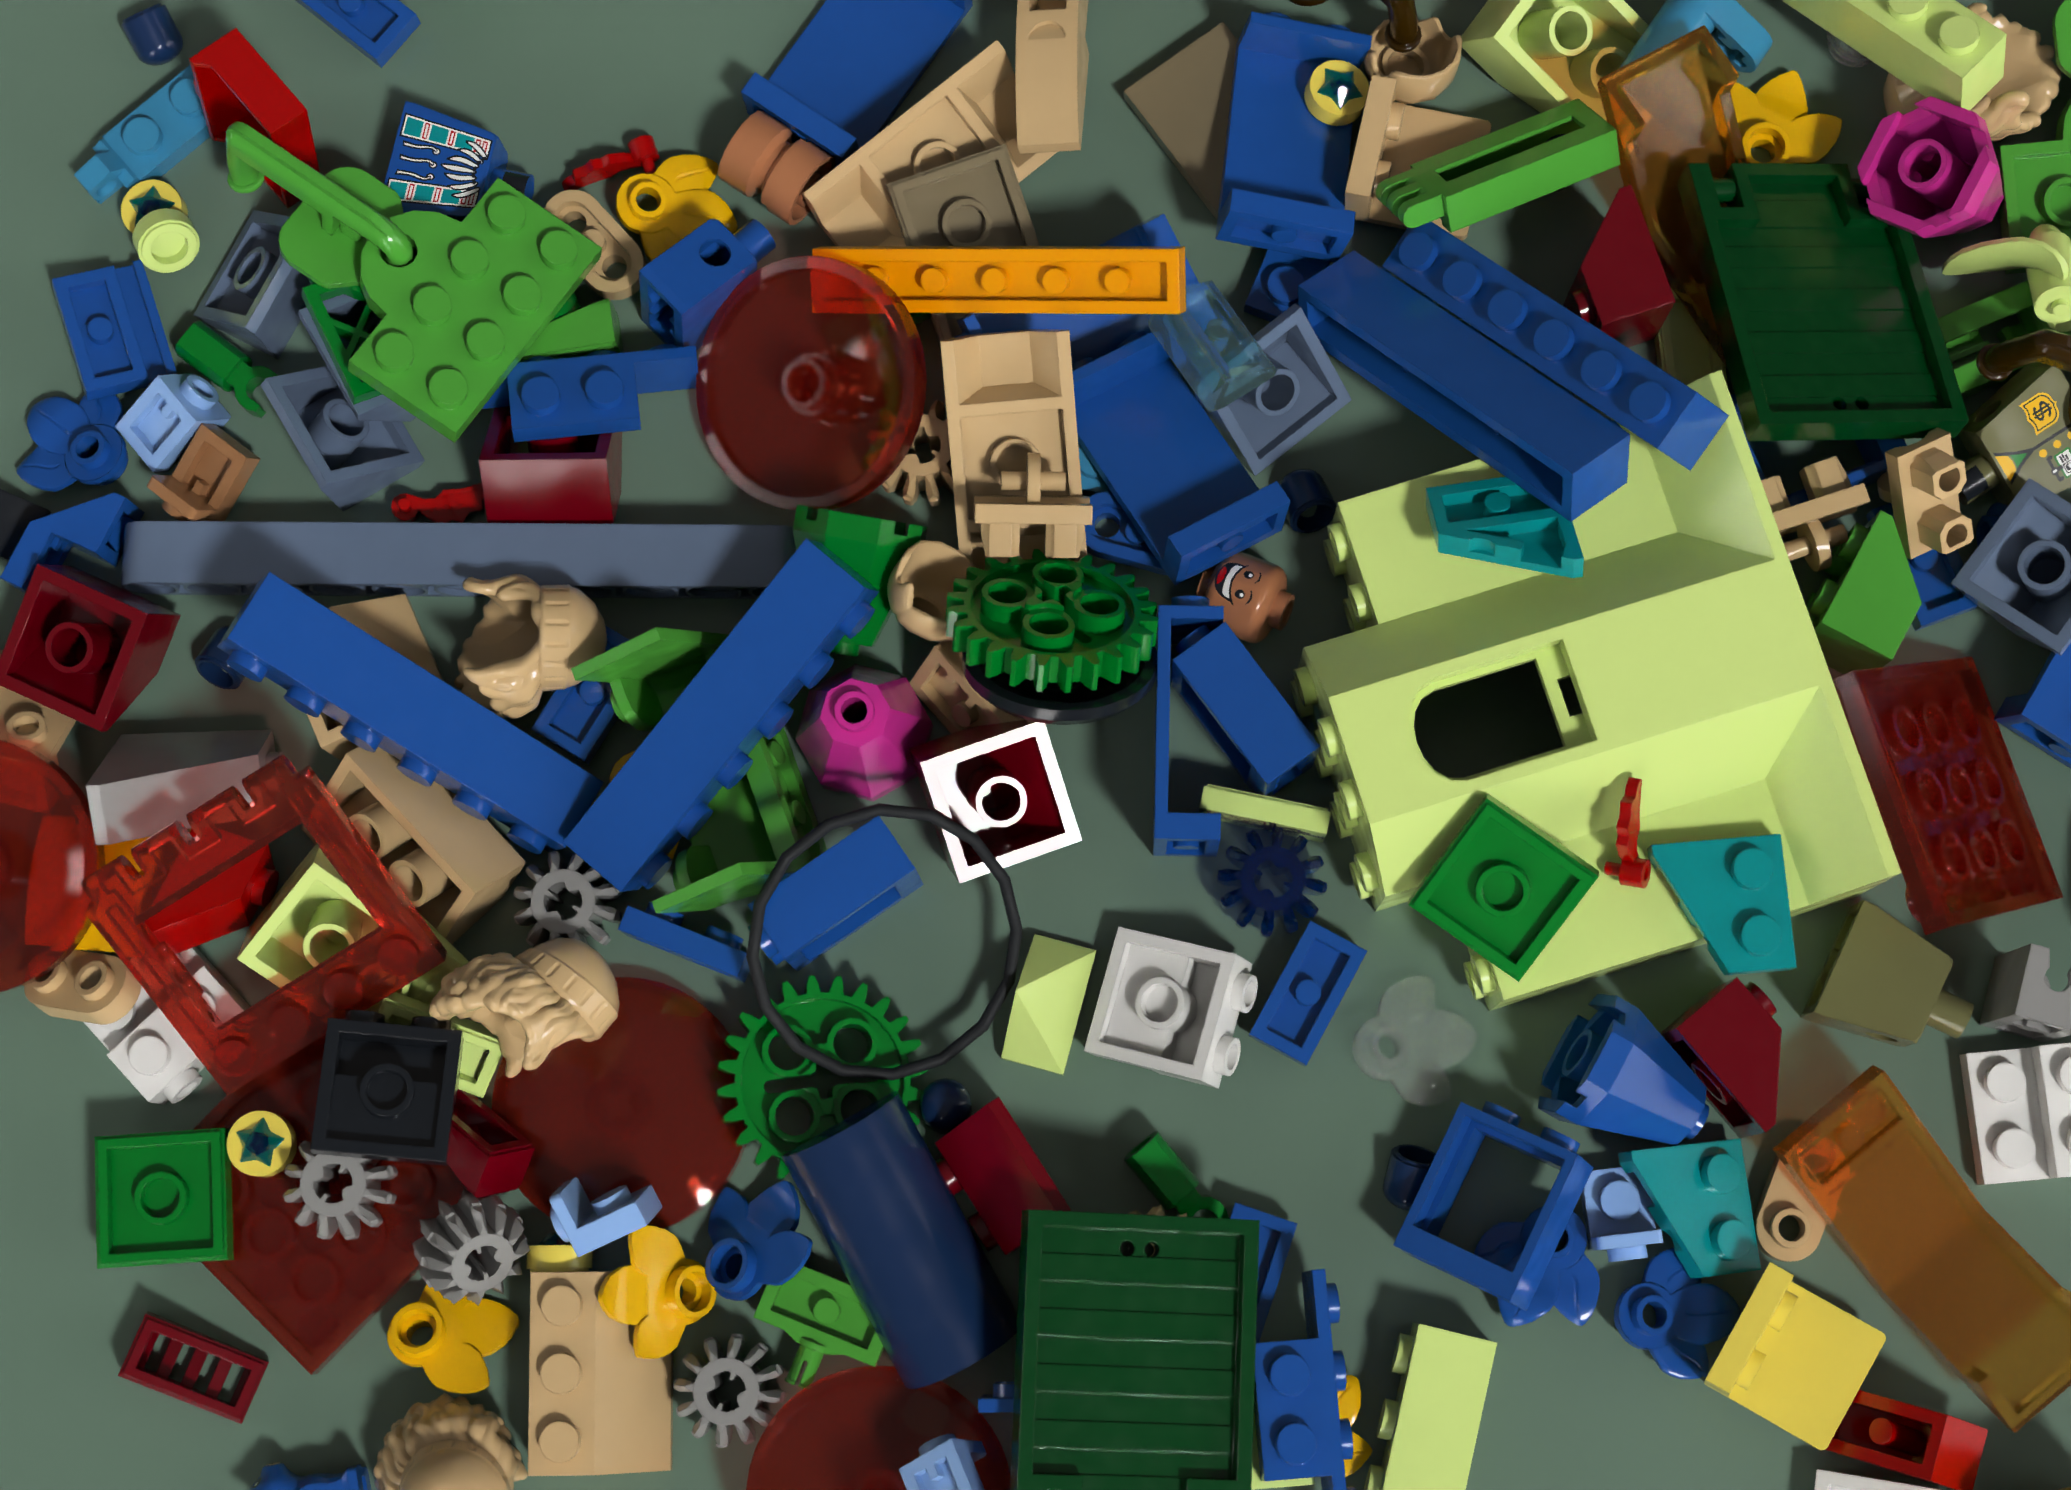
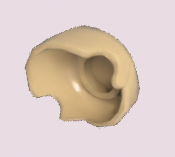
(1421, 72)
(921, 584)

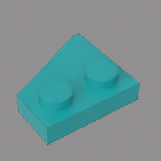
(1503, 526)
(1734, 898)
(1700, 1203)

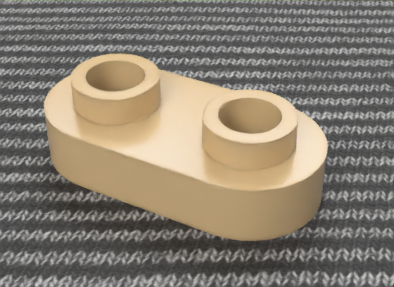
(608, 234)
(86, 989)
(1781, 1198)

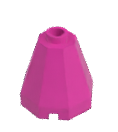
(1932, 170)
(866, 755)

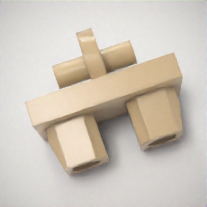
(1924, 492)
(1829, 499)
(1062, 515)

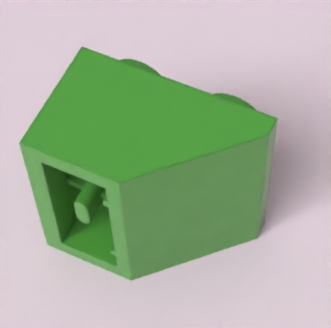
(1868, 599)

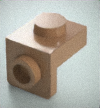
(206, 477)

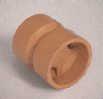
(768, 163)

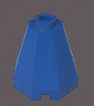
(1623, 1077)

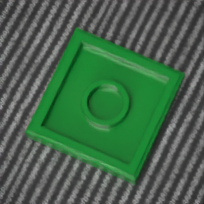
(1503, 887)
(163, 1198)

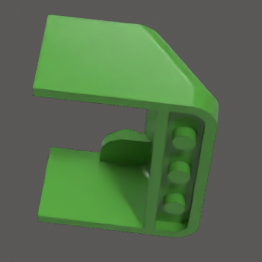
(750, 820)

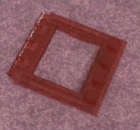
(226, 834)

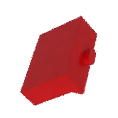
(242, 87)

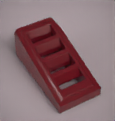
(485, 1149)
(144, 1341)

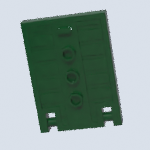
(1818, 306)
(1132, 1359)

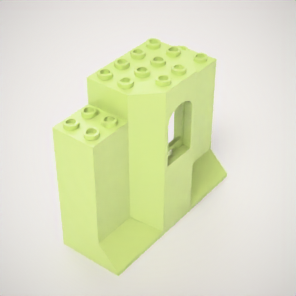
(1685, 673)

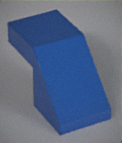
(89, 527)

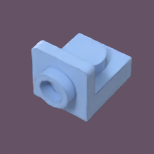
(168, 417)
(1618, 1215)
(602, 1220)
(945, 1465)

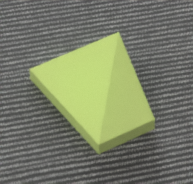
(1048, 1004)

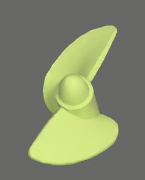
(2047, 266)

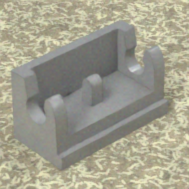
(2022, 999)

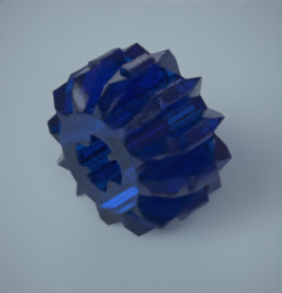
(1279, 862)

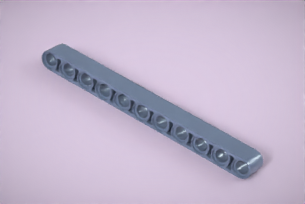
(438, 557)

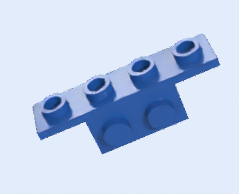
(590, 391)
(1298, 1396)

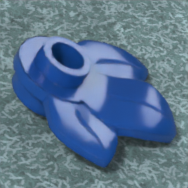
(67, 440)
(758, 1237)
(1568, 1282)
(1685, 1313)

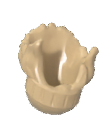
(2017, 99)
(527, 643)
(533, 999)
(448, 1449)

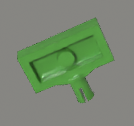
(822, 1318)

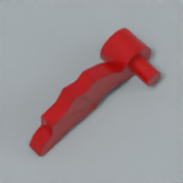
(642, 154)
(447, 507)
(1632, 869)

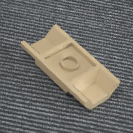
(953, 121)
(1003, 401)

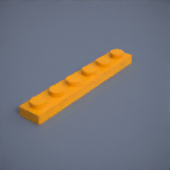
(1027, 277)

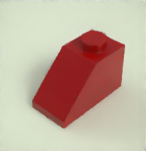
(218, 905)
(1911, 1441)

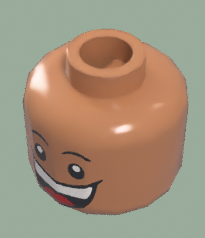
(1251, 595)

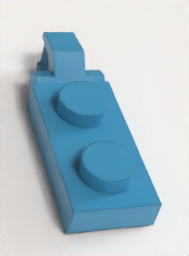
(147, 140)

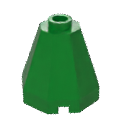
(869, 548)

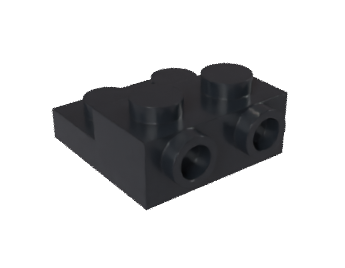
(387, 1089)

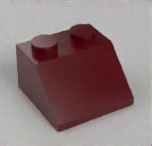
(1622, 278)
(549, 478)
(84, 645)
(999, 786)
(1734, 1053)
(998, 1174)

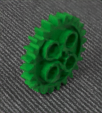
(1051, 621)
(815, 1021)

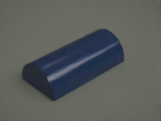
(903, 1243)

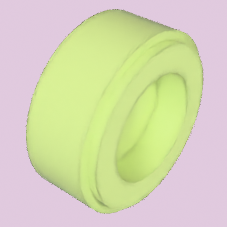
(166, 240)

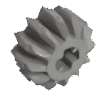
(550, 886)
(330, 1208)
(470, 1247)
(710, 1379)

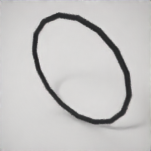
(776, 876)

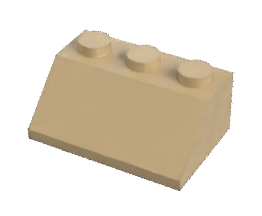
(433, 850)
(588, 1392)

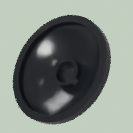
(1062, 708)

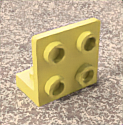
(1795, 1359)

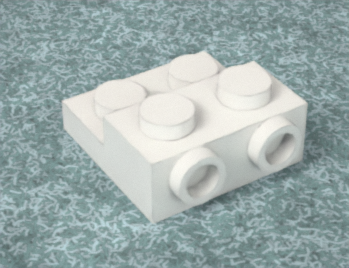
(1171, 1007)
(149, 1046)
(2019, 1112)

